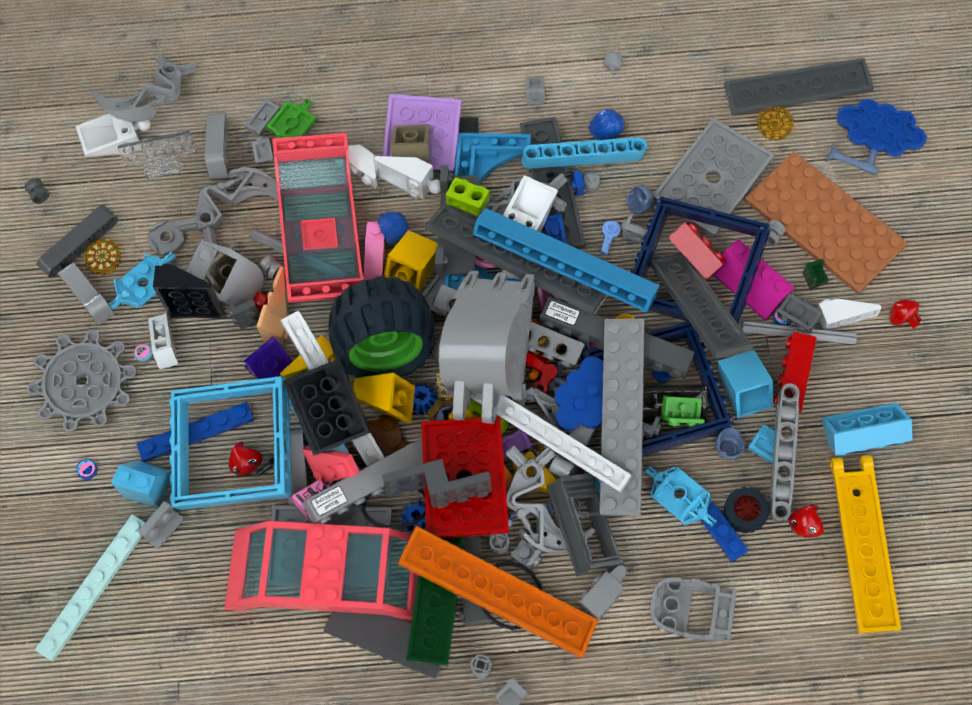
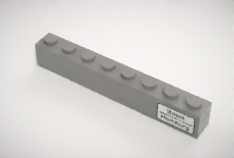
(355, 488)

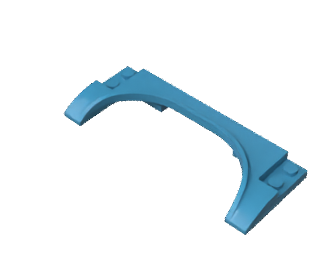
(479, 156)

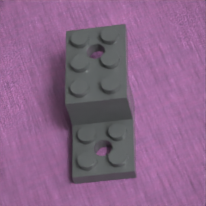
(439, 489)

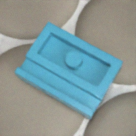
(763, 443)

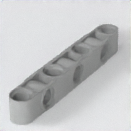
(784, 452)

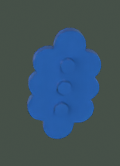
(881, 127)
(581, 397)

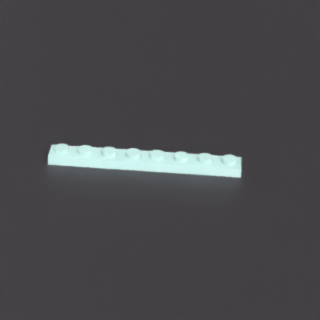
(91, 589)

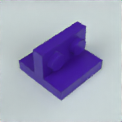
(268, 360)

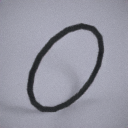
(392, 526)
(529, 572)

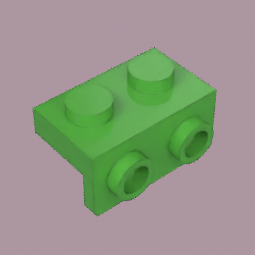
(682, 410)

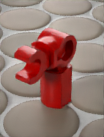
(538, 364)

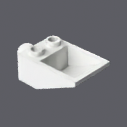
(105, 133)
(408, 174)
(531, 203)

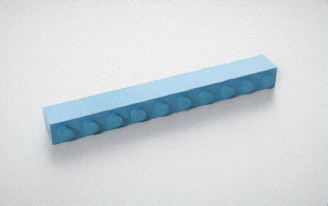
(566, 260)

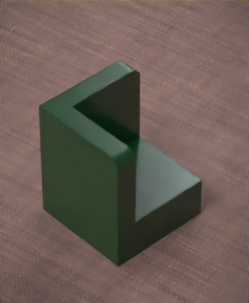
(815, 274)

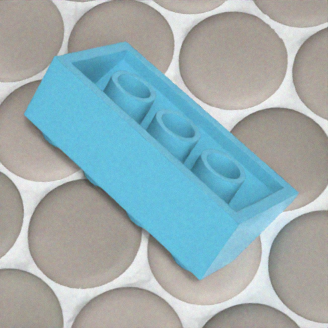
(867, 429)

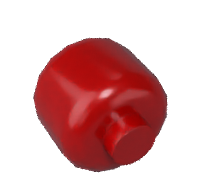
(260, 299)

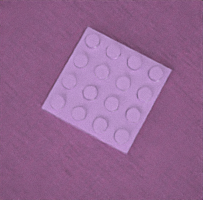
(444, 122)

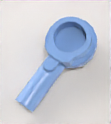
(610, 230)

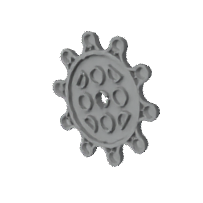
(67, 366)

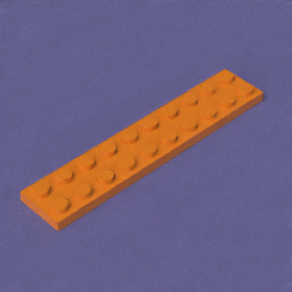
(498, 592)

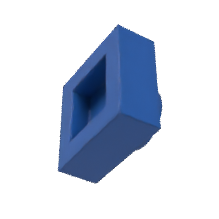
(577, 183)

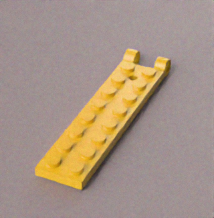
(865, 548)

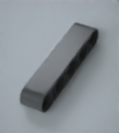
(77, 241)

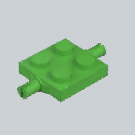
(292, 120)

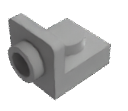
(535, 90)
(262, 149)
(631, 231)
(526, 555)

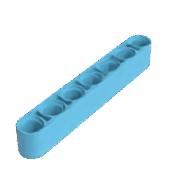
(576, 157)

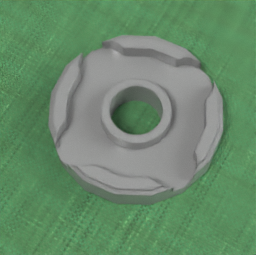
(163, 228)

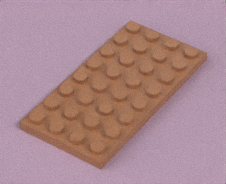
(826, 222)

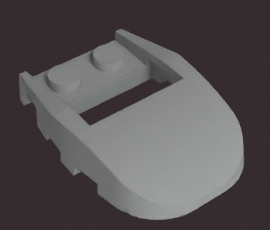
(243, 280)
(672, 605)

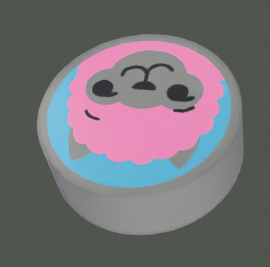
(143, 353)

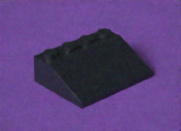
(185, 294)
(327, 406)

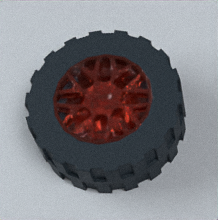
(746, 510)

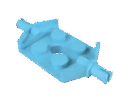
(128, 286)
(686, 509)

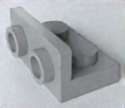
(160, 525)

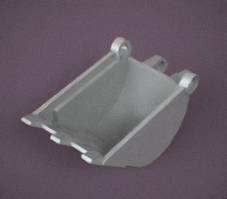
(486, 342)

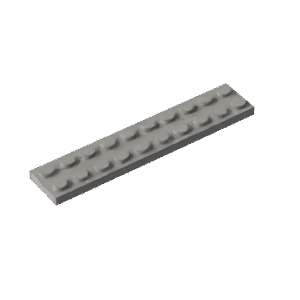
(623, 413)

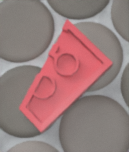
(331, 465)

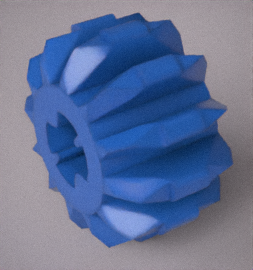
(428, 396)
(410, 513)

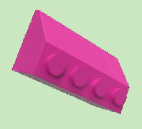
(768, 287)

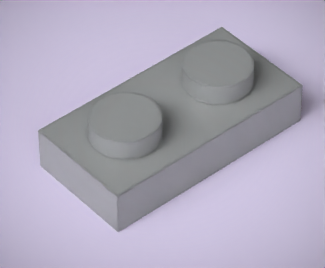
(262, 117)

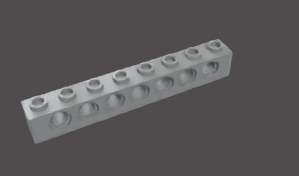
(574, 347)

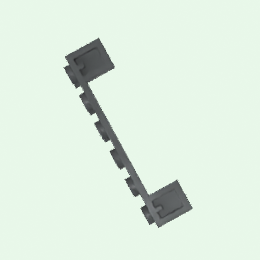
(449, 257)
(379, 635)

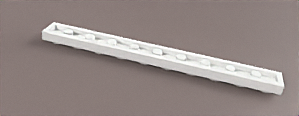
(314, 357)
(560, 442)

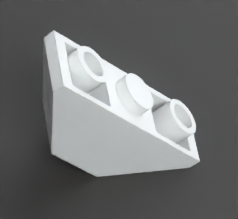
(362, 164)

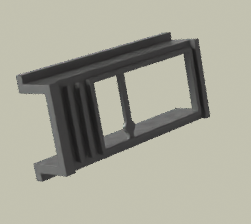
(562, 495)

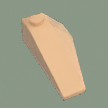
(270, 318)

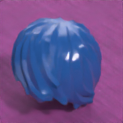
(606, 125)
(393, 226)

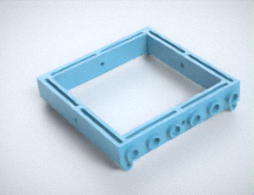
(179, 444)

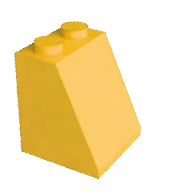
(412, 259)
(387, 395)

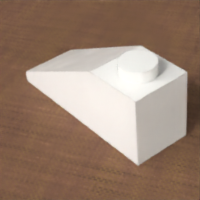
(844, 312)
(162, 341)

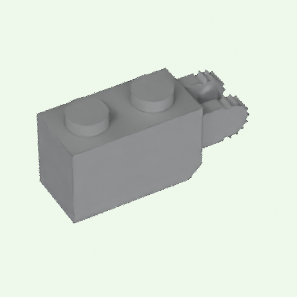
(603, 593)

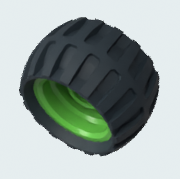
(381, 328)

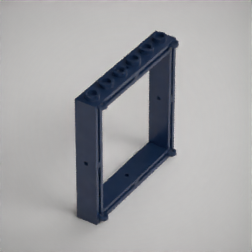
(708, 216)
(704, 369)

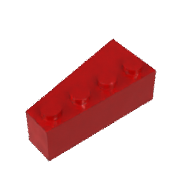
(797, 365)

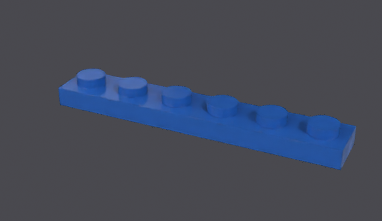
(198, 431)

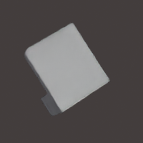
(511, 694)

